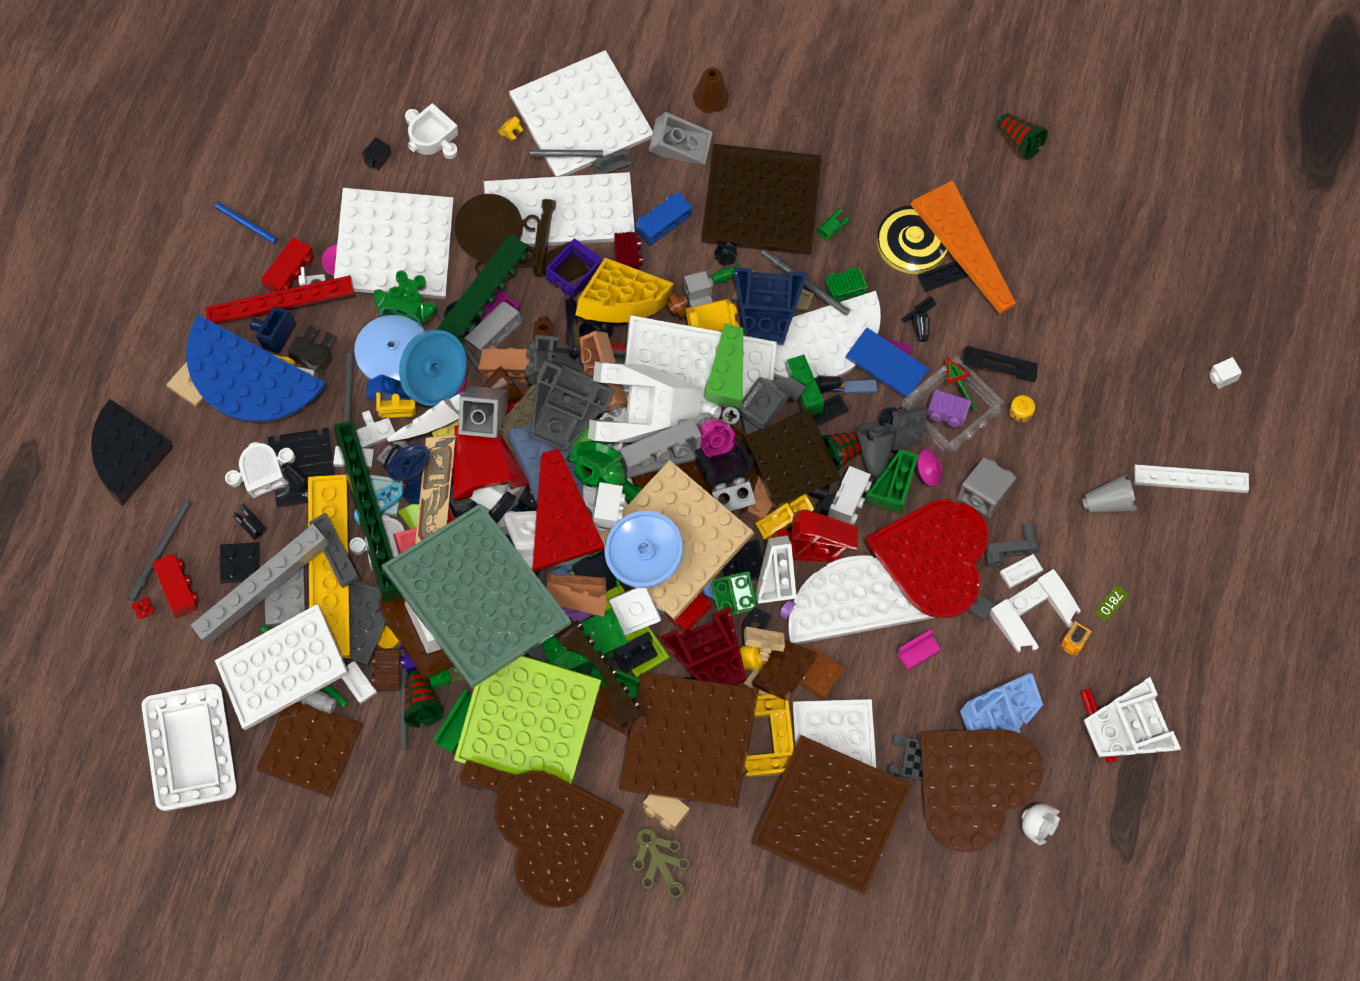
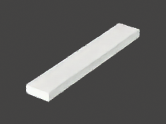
(1191, 478)

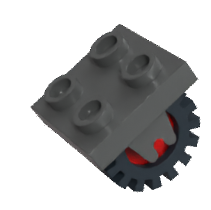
(908, 425)

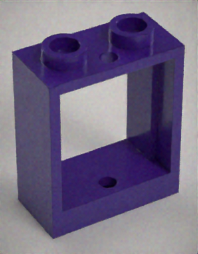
(583, 254)

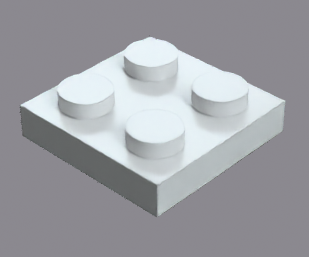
(635, 609)

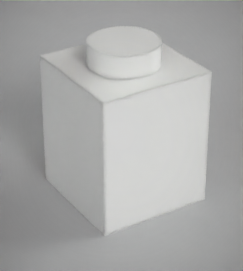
(1225, 373)

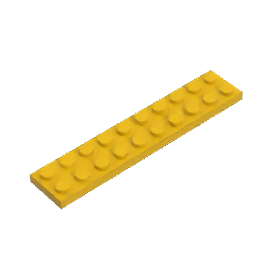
(330, 496)

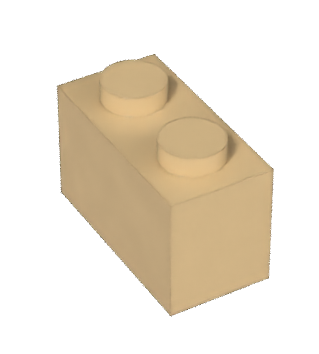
(667, 810)

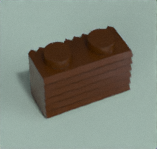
(387, 669)

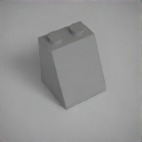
(482, 411)
(986, 487)

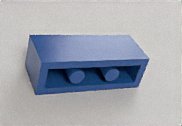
(663, 218)

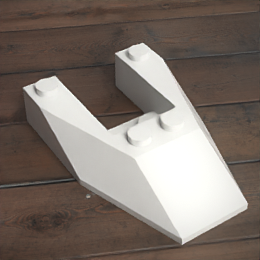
(653, 405)

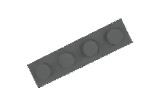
(335, 552)

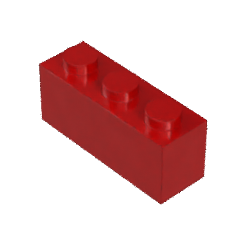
(287, 266)
(175, 585)

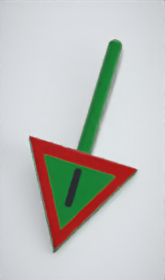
(956, 373)

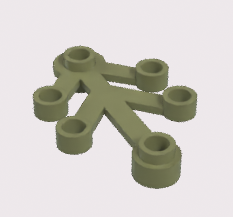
(658, 860)

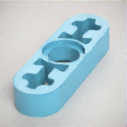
(393, 499)

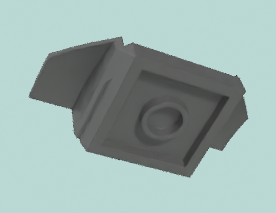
(766, 400)

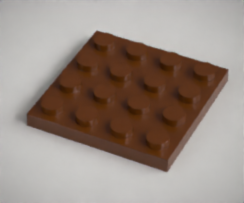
(309, 748)

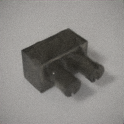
(311, 355)

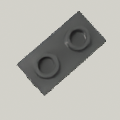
(611, 162)

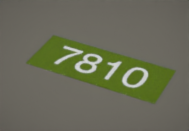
(1111, 603)

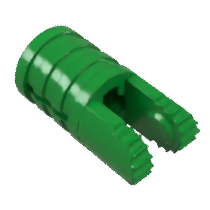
(832, 225)

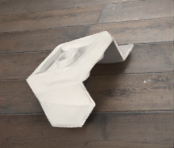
(521, 530)

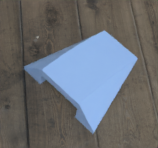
(1004, 707)

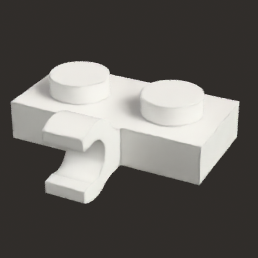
(374, 432)

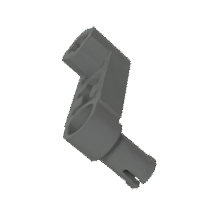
(997, 551)

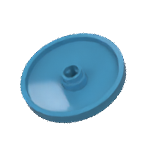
(432, 367)

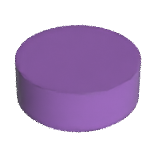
(787, 609)

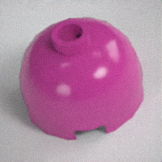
(716, 437)

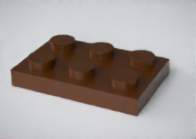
(785, 670)

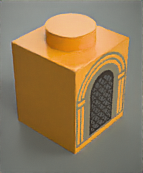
(1075, 639)

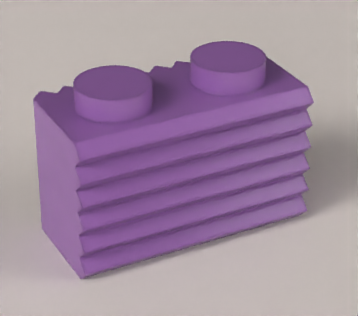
(948, 408)

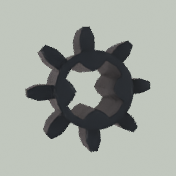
(726, 253)

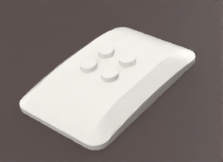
(189, 747)

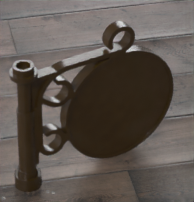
(490, 218)

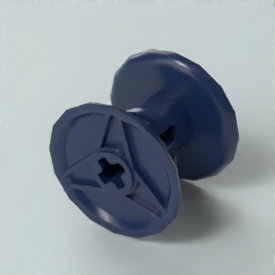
(409, 465)

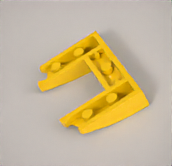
(776, 762)

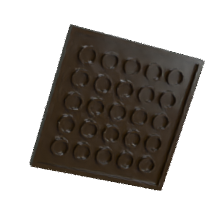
(762, 199)

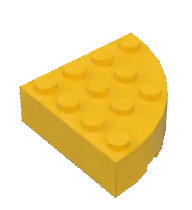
(622, 292)

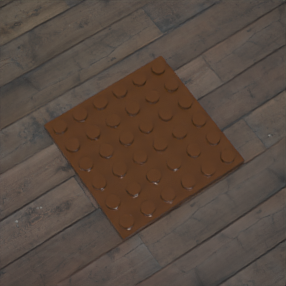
(689, 740)
(832, 814)

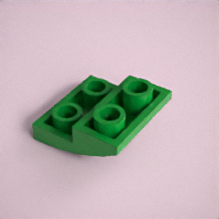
(734, 592)

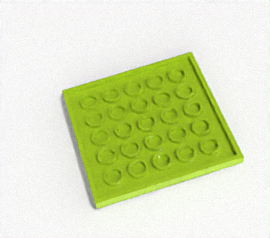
(529, 719)

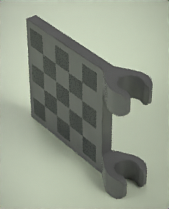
(912, 759)

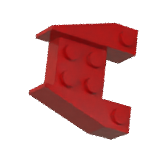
(819, 537)

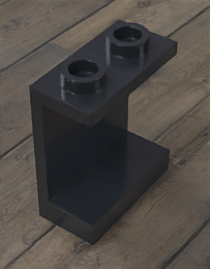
(726, 465)

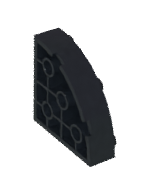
(125, 451)

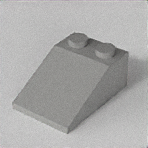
(680, 139)

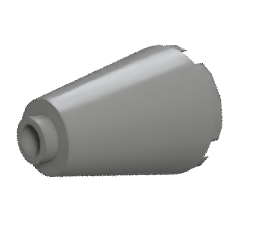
(1111, 497)

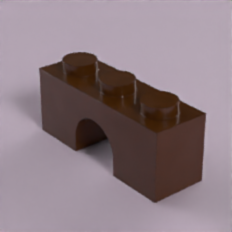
(482, 777)

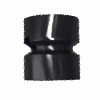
(592, 325)

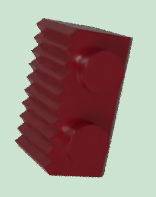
(627, 249)

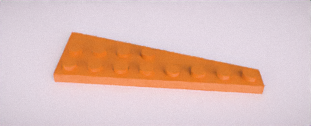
(955, 228)

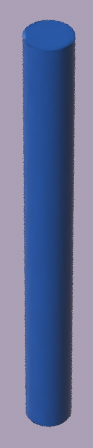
(248, 224)

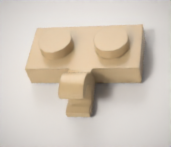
(765, 640)

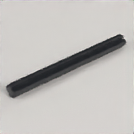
(572, 327)

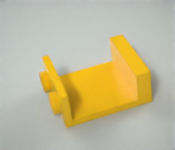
(712, 315)

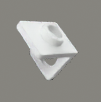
(305, 280)

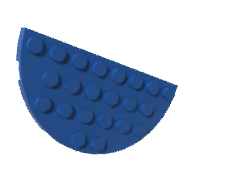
(244, 378)

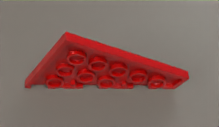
(562, 519)

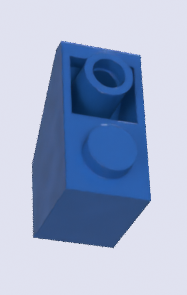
(386, 387)

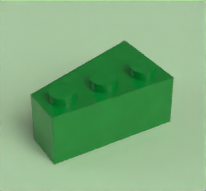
(892, 486)

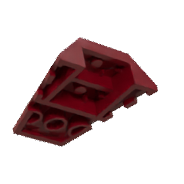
(710, 650)

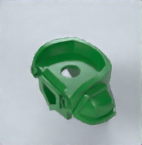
(405, 299)
(602, 460)

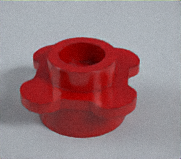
(140, 614)

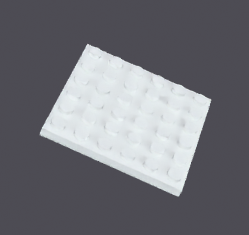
(581, 110)
(394, 233)

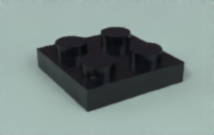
(238, 561)

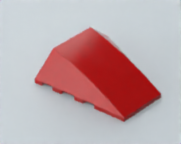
(483, 464)

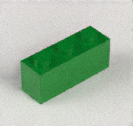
(811, 397)

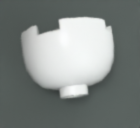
(1040, 822)

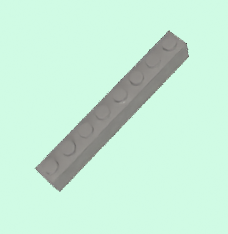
(260, 584)

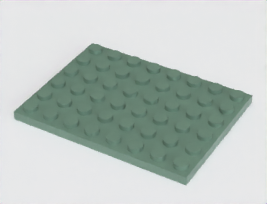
(476, 595)

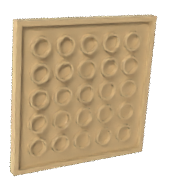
(707, 530)

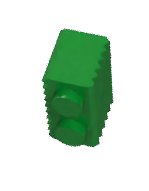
(846, 284)

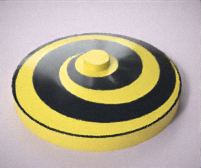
(909, 242)

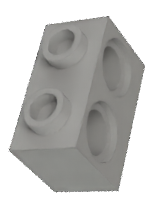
(735, 501)

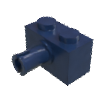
(274, 330)

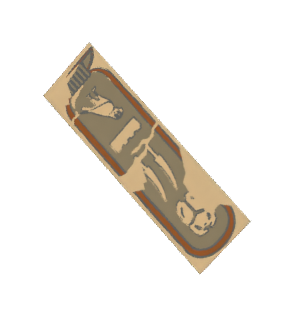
(435, 486)

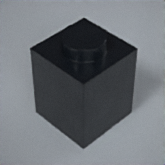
(376, 154)

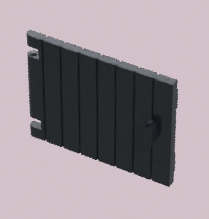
(312, 457)

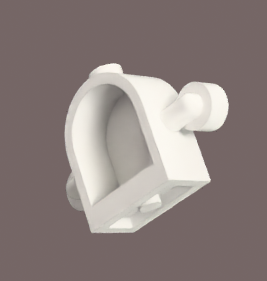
(431, 132)
(260, 469)
(391, 527)

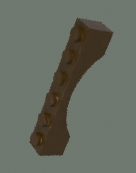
(620, 705)

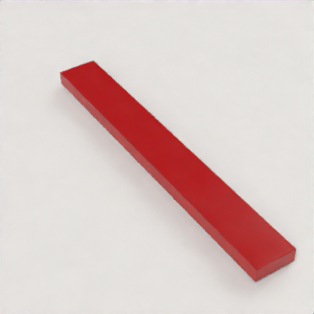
(282, 299)

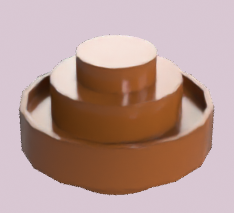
(678, 305)

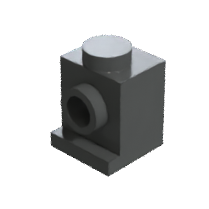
(459, 507)

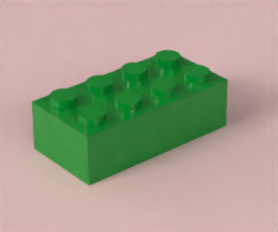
(605, 633)

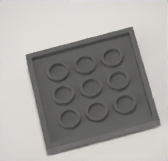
(365, 622)

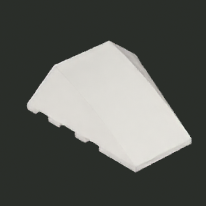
(436, 417)
(1131, 725)

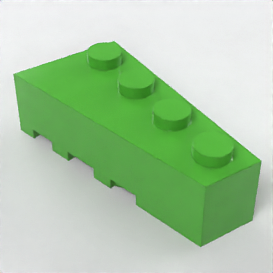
(726, 376)

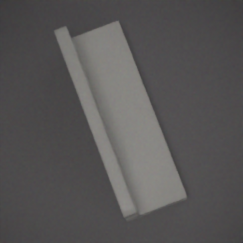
(494, 328)

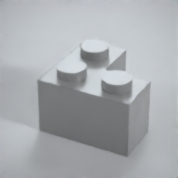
(698, 289)

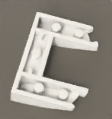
(1048, 588)

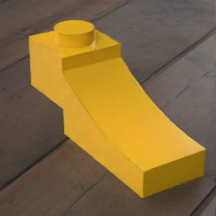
(783, 516)

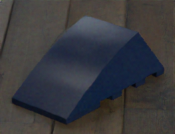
(768, 302)

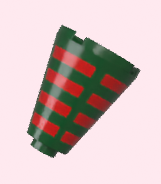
(1023, 135)
(842, 447)
(420, 702)

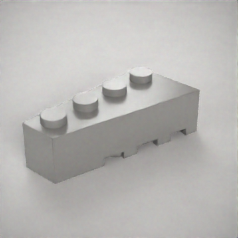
(655, 451)

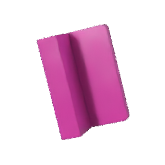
(918, 650)

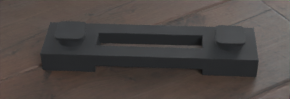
(975, 358)

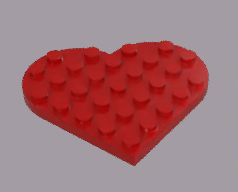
(934, 556)

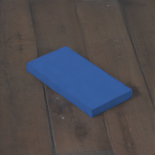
(887, 363)

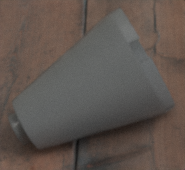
(876, 446)

